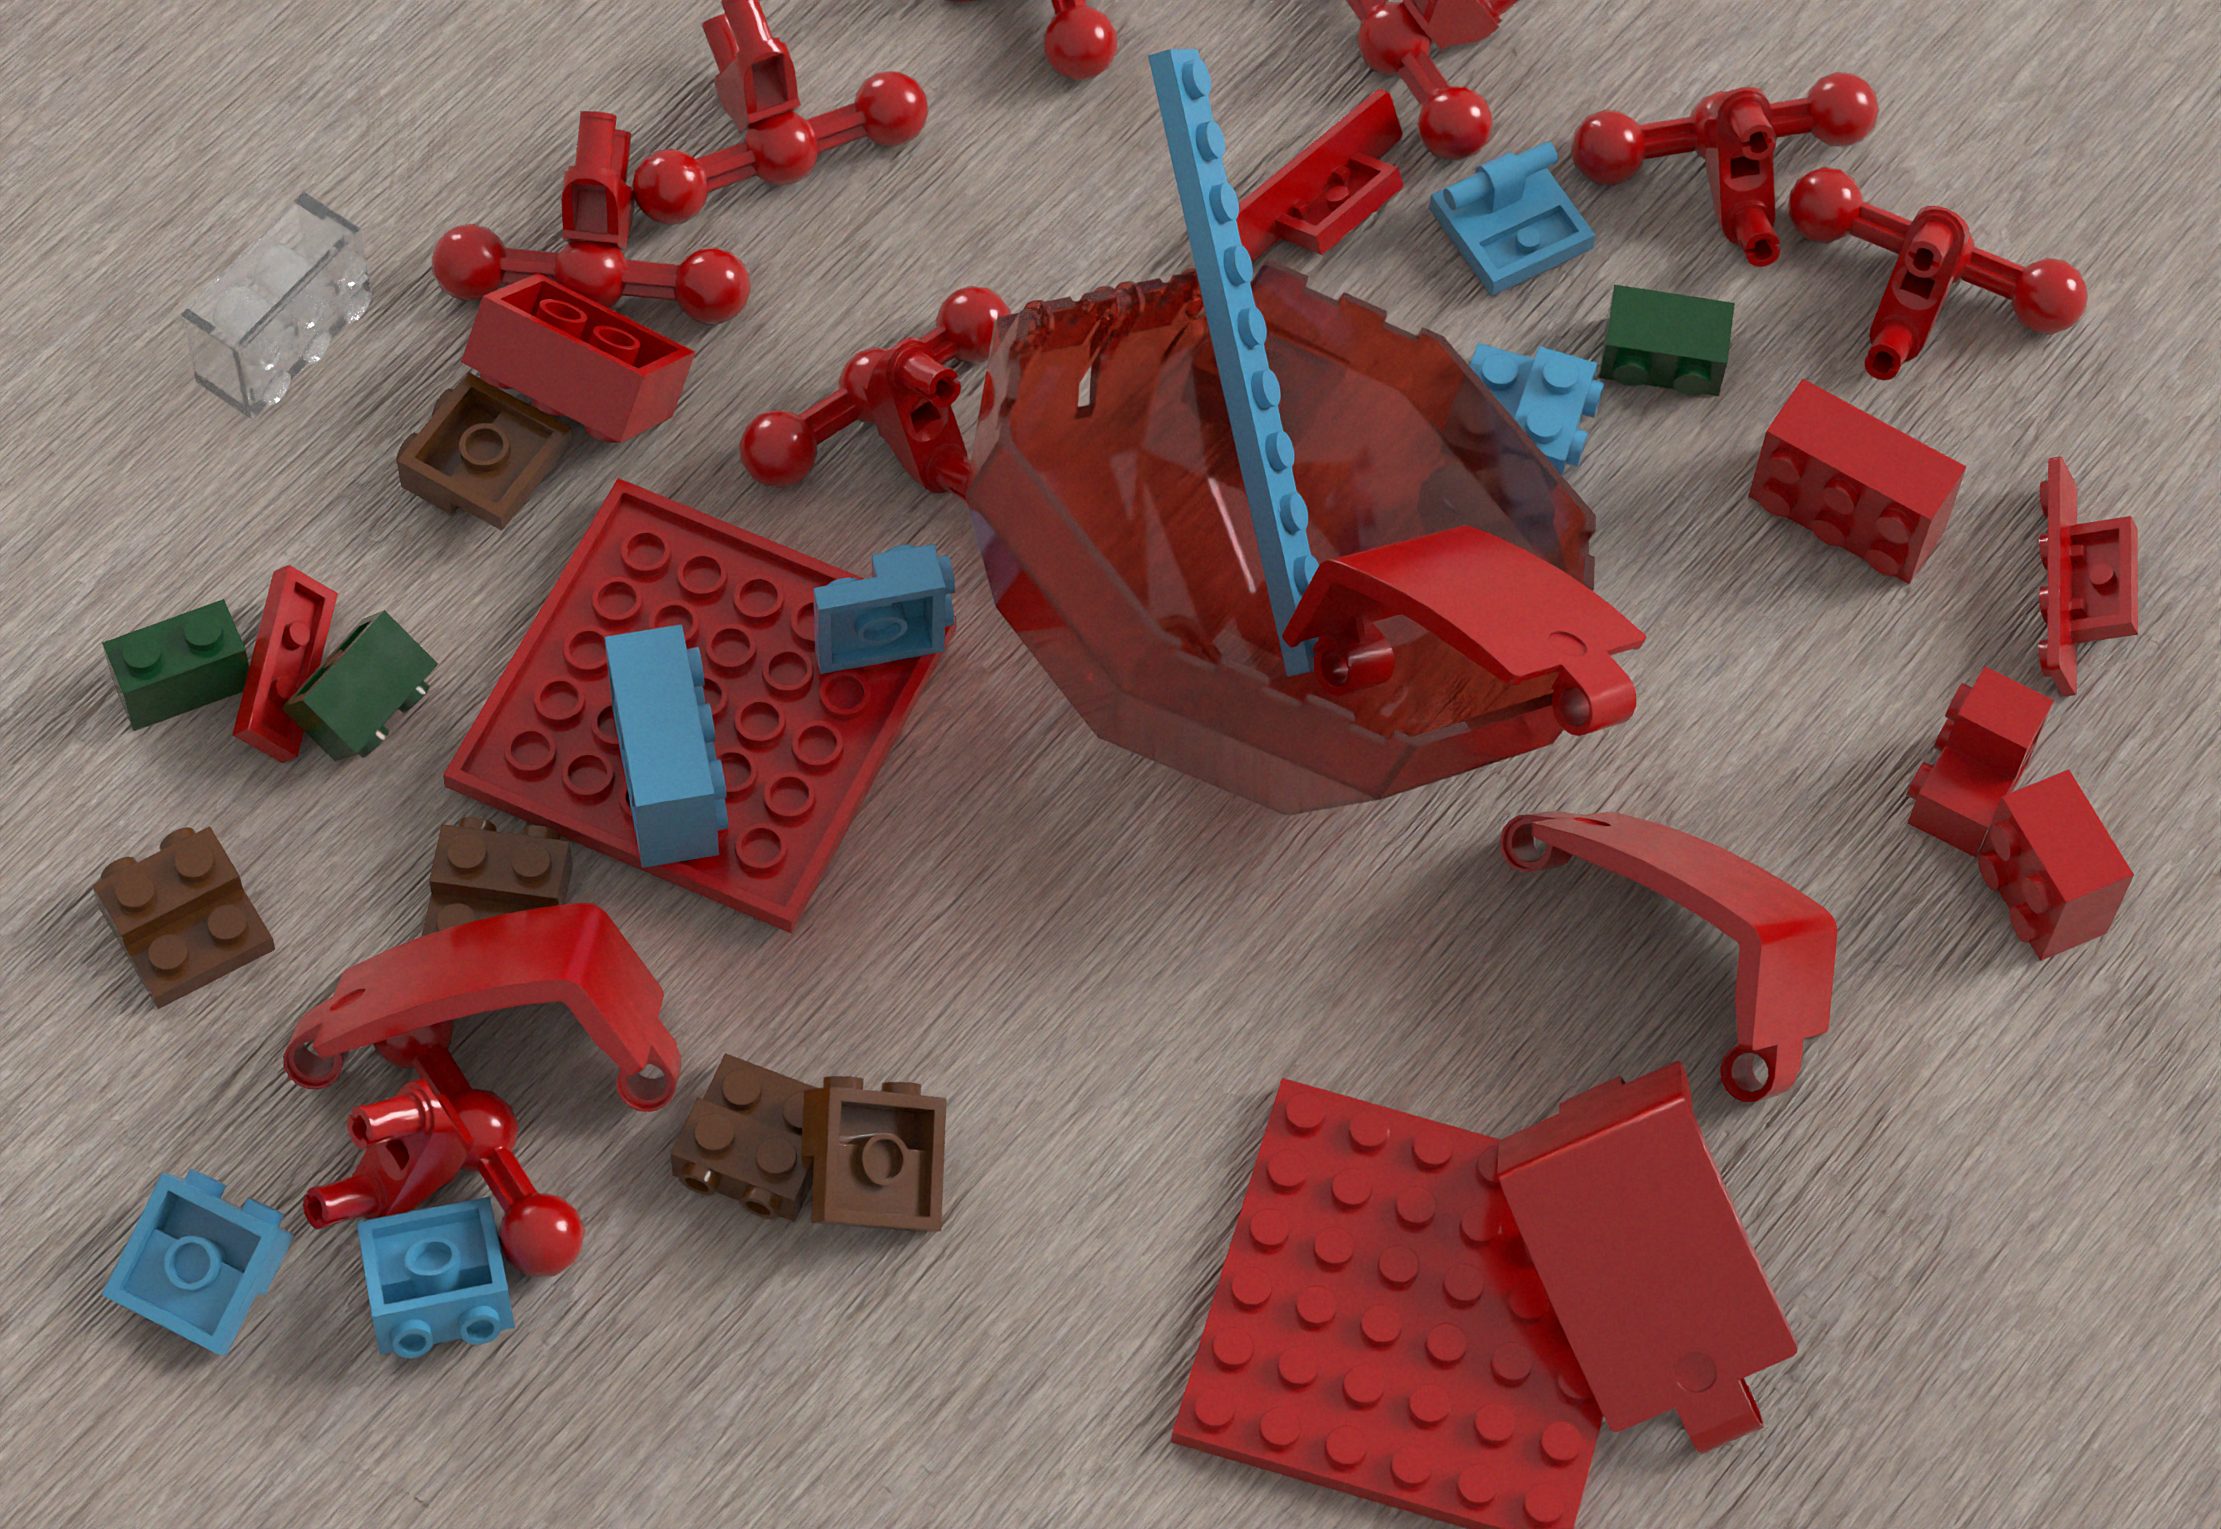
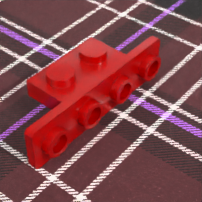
(1327, 184)
(2089, 578)

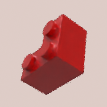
(1982, 758)

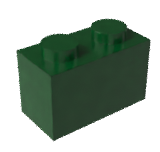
(1666, 340)
(177, 664)
(361, 688)

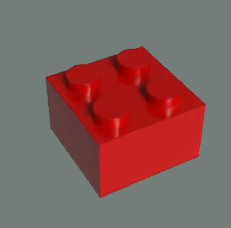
(2054, 865)

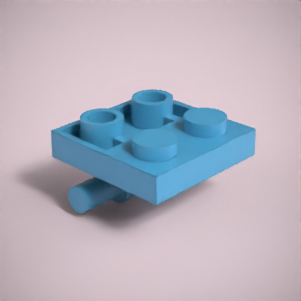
(1512, 218)

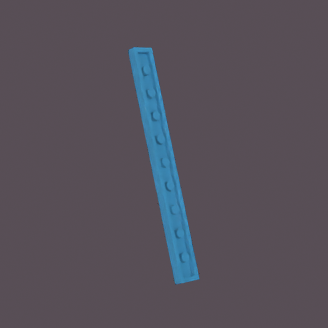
(1237, 338)

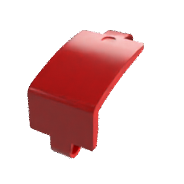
(1484, 601)
(1780, 932)
(498, 964)
(1646, 1257)

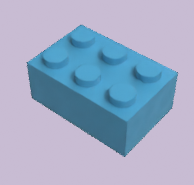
(666, 745)

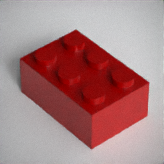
(577, 358)
(1856, 481)

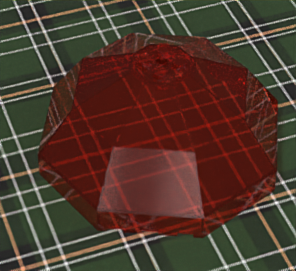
(1136, 560)

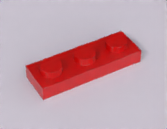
(283, 658)

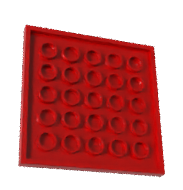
(789, 739)
(1390, 1326)

